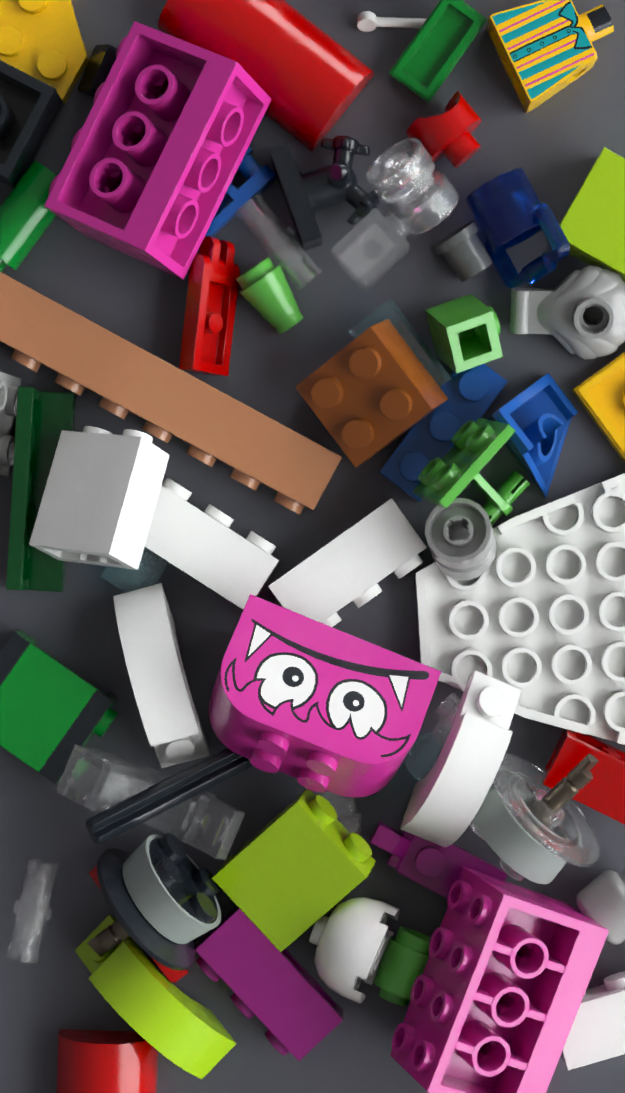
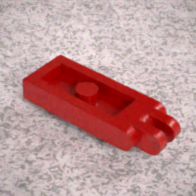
(210, 309)

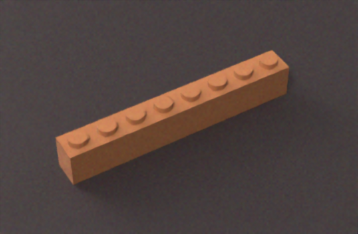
(163, 397)

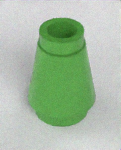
(270, 295)

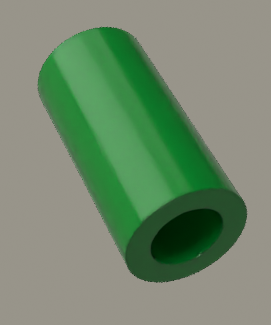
(24, 215)

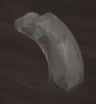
(106, 779)

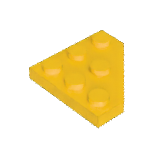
(43, 42)

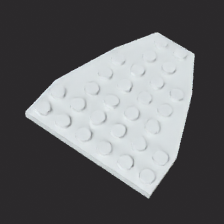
(541, 613)

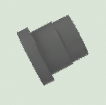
(464, 251)

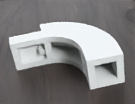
(159, 675)
(467, 765)

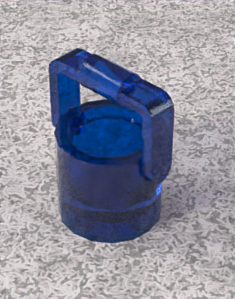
(510, 215)

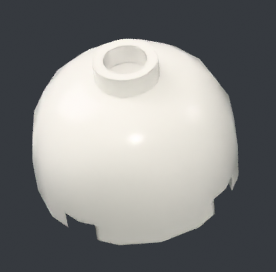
(352, 944)

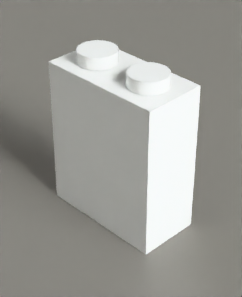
(100, 497)

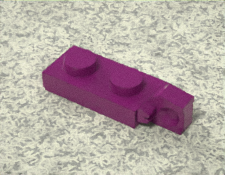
(428, 862)

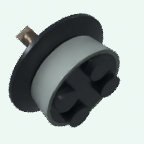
(157, 900)

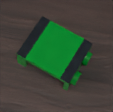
(46, 707)

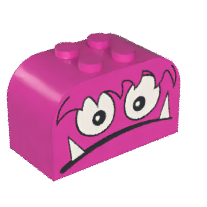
(317, 701)

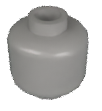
(605, 903)

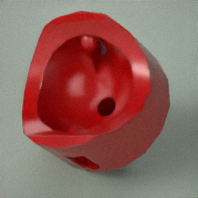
(449, 132)

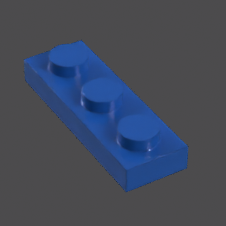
(468, 399)

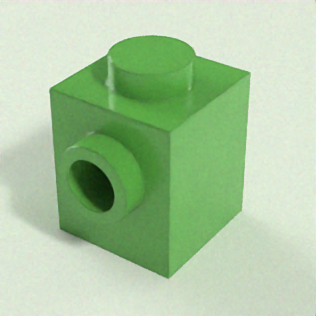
(464, 333)

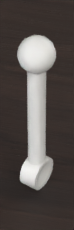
(368, 21)

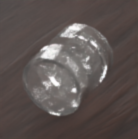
(412, 186)

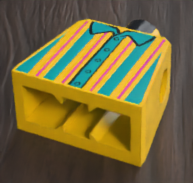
(546, 46)

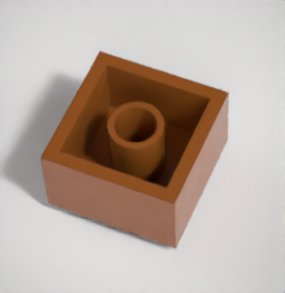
(371, 392)

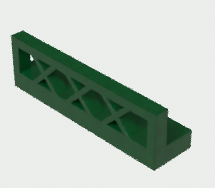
(38, 430)

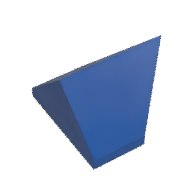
(540, 425)

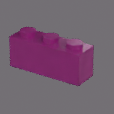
(268, 985)

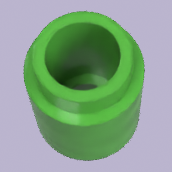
(401, 965)

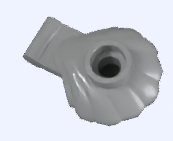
(580, 312)

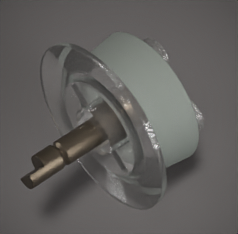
(534, 825)

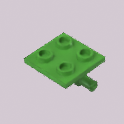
(472, 449)

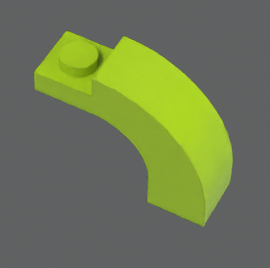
(155, 1006)

